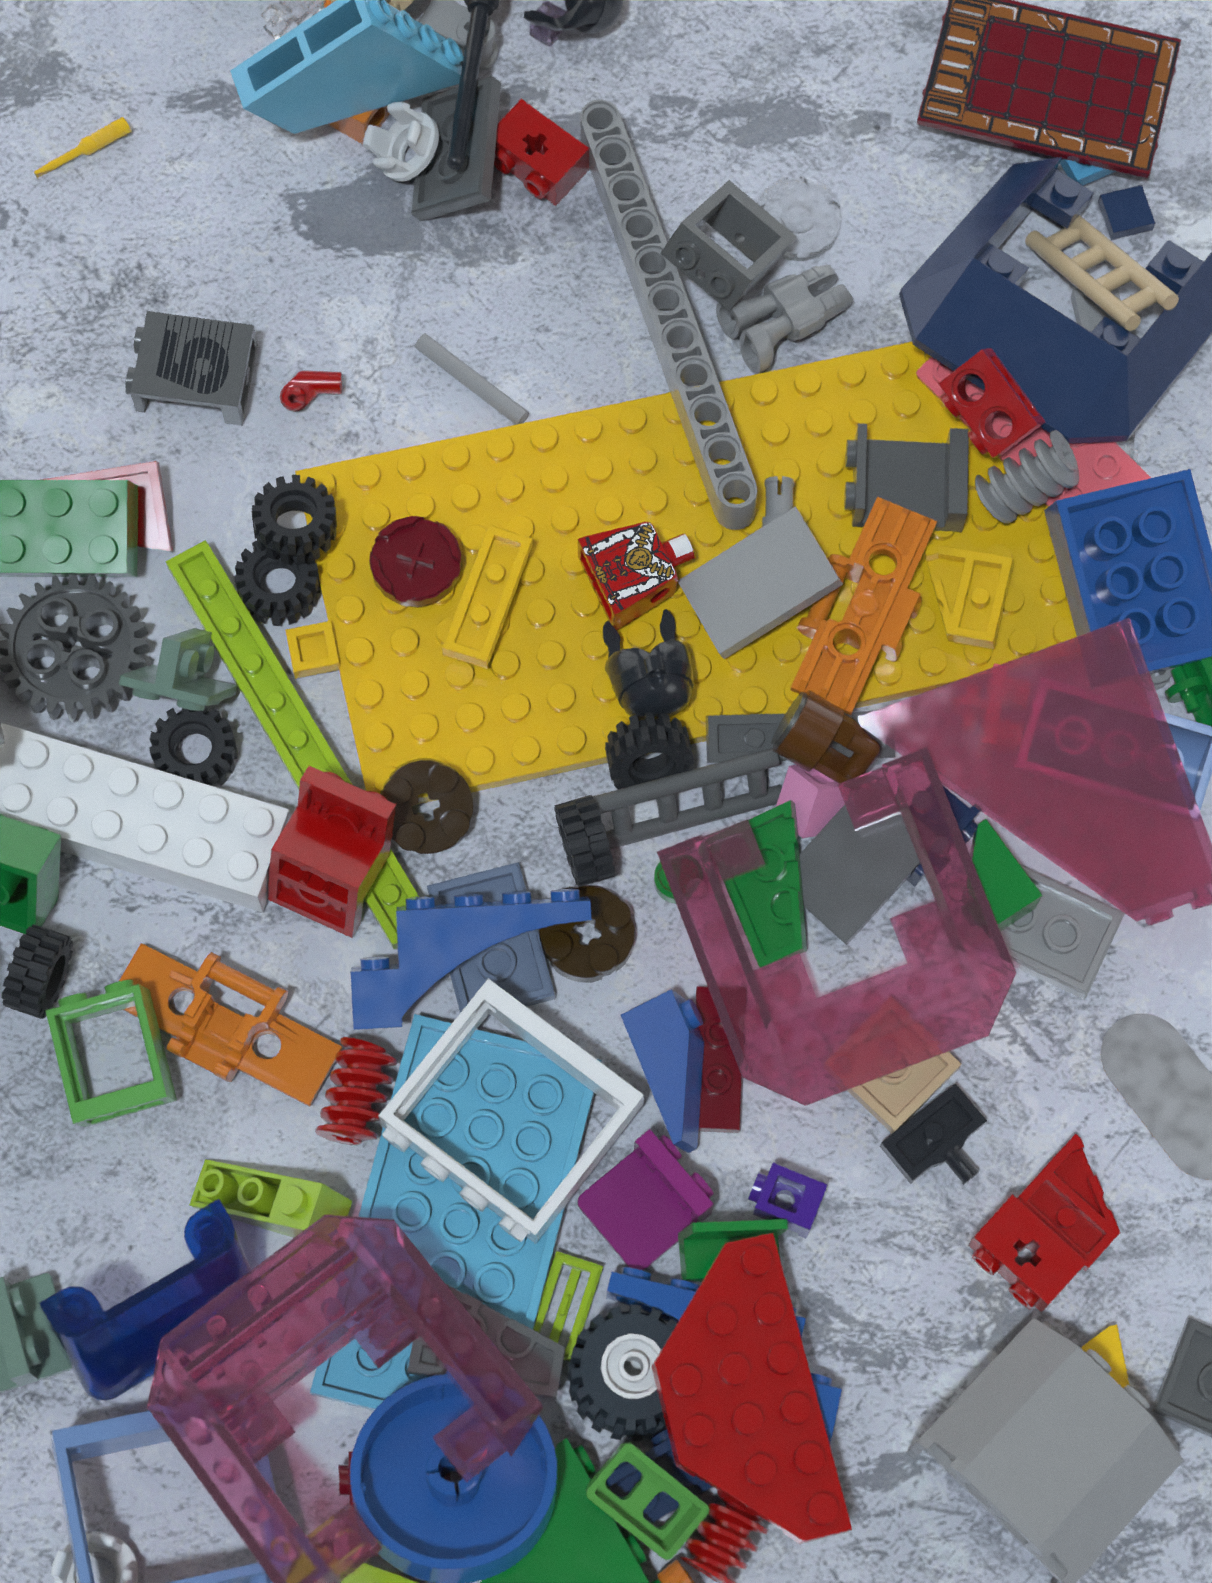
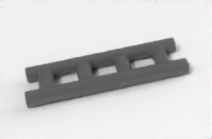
(713, 809)

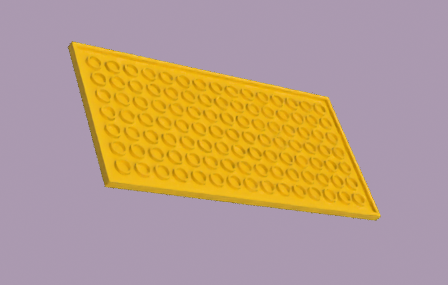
(608, 467)

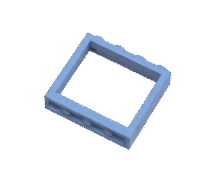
(111, 1437)

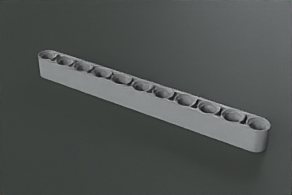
(670, 327)

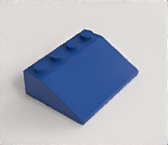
(1141, 558)

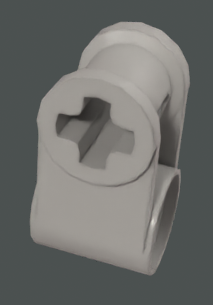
(452, 22)

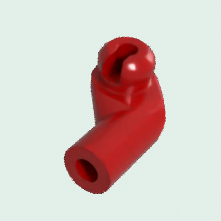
(307, 386)

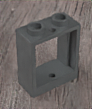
(743, 225)

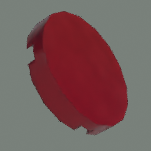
(415, 561)

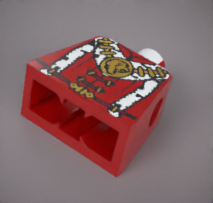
(632, 569)

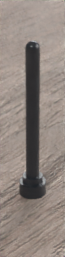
(480, 11)

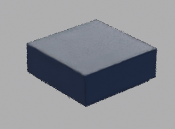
(1126, 212)

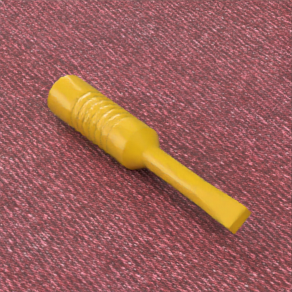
(89, 144)

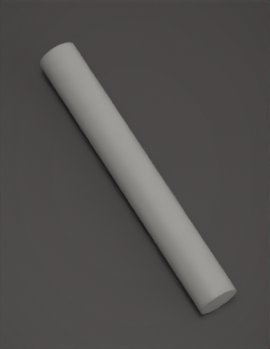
(471, 379)

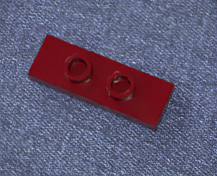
(720, 1072)

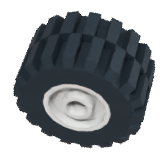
(614, 1373)

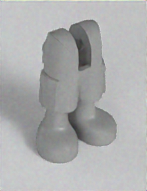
(797, 301)

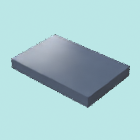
(513, 964)

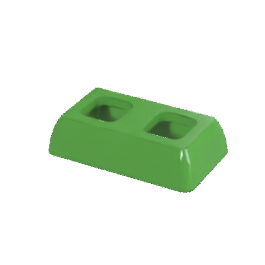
(629, 1509)

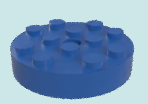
(420, 1516)

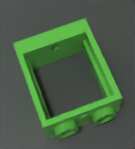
(78, 1008)

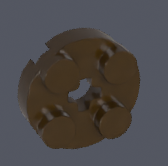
(449, 820)
(601, 956)

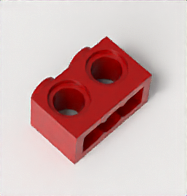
(1000, 394)

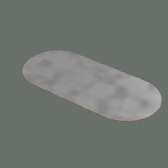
(1163, 1087)

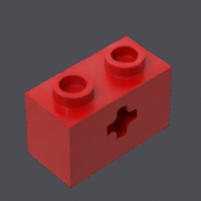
(539, 153)
(1011, 1232)

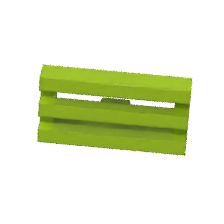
(578, 1265)

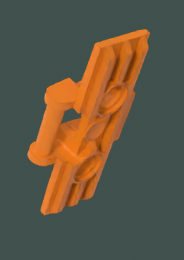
(876, 610)
(225, 1040)

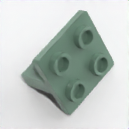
(181, 673)
(26, 1343)

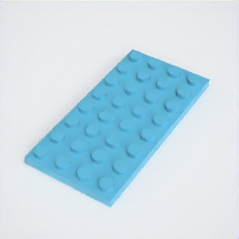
(518, 1130)

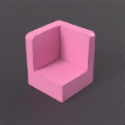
(815, 799)

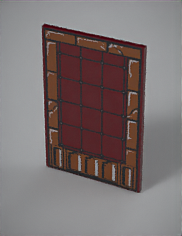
(1050, 83)

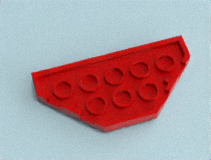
(745, 1397)

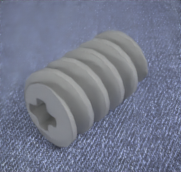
(1030, 482)

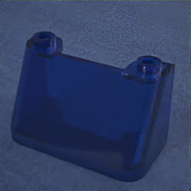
(121, 1345)

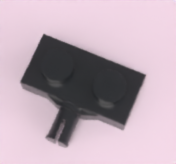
(936, 1137)

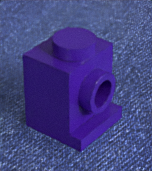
(803, 1190)

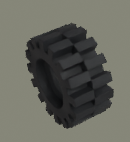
(294, 497)
(276, 605)
(198, 722)
(643, 738)
(584, 840)
(37, 971)

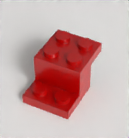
(331, 851)

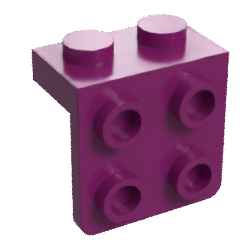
(646, 1201)

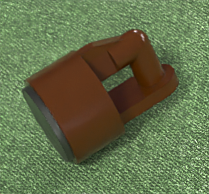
(810, 728)

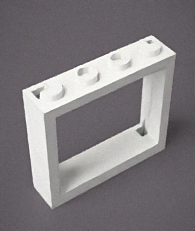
(556, 1047)

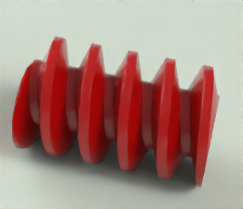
(355, 1092)
(724, 1540)

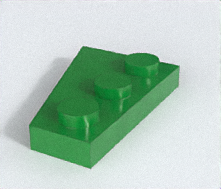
(771, 897)

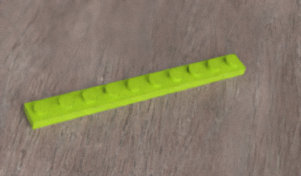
(274, 700)

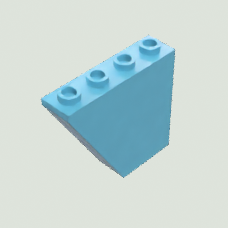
(345, 64)

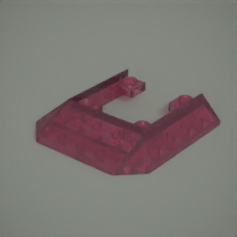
(880, 1025)
(281, 1323)

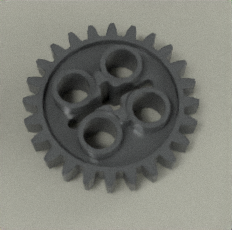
(59, 683)

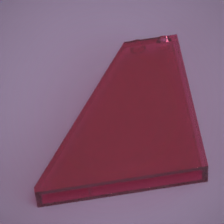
(1073, 764)

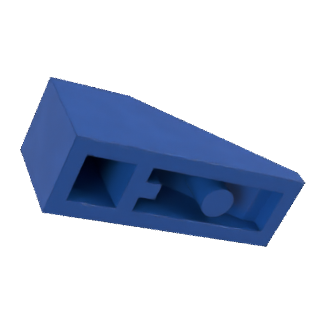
(672, 1059)

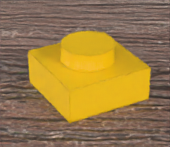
(312, 649)

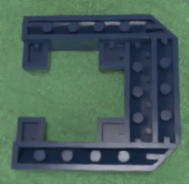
(1077, 379)

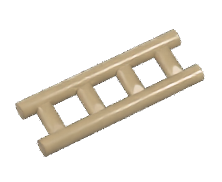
(1100, 289)

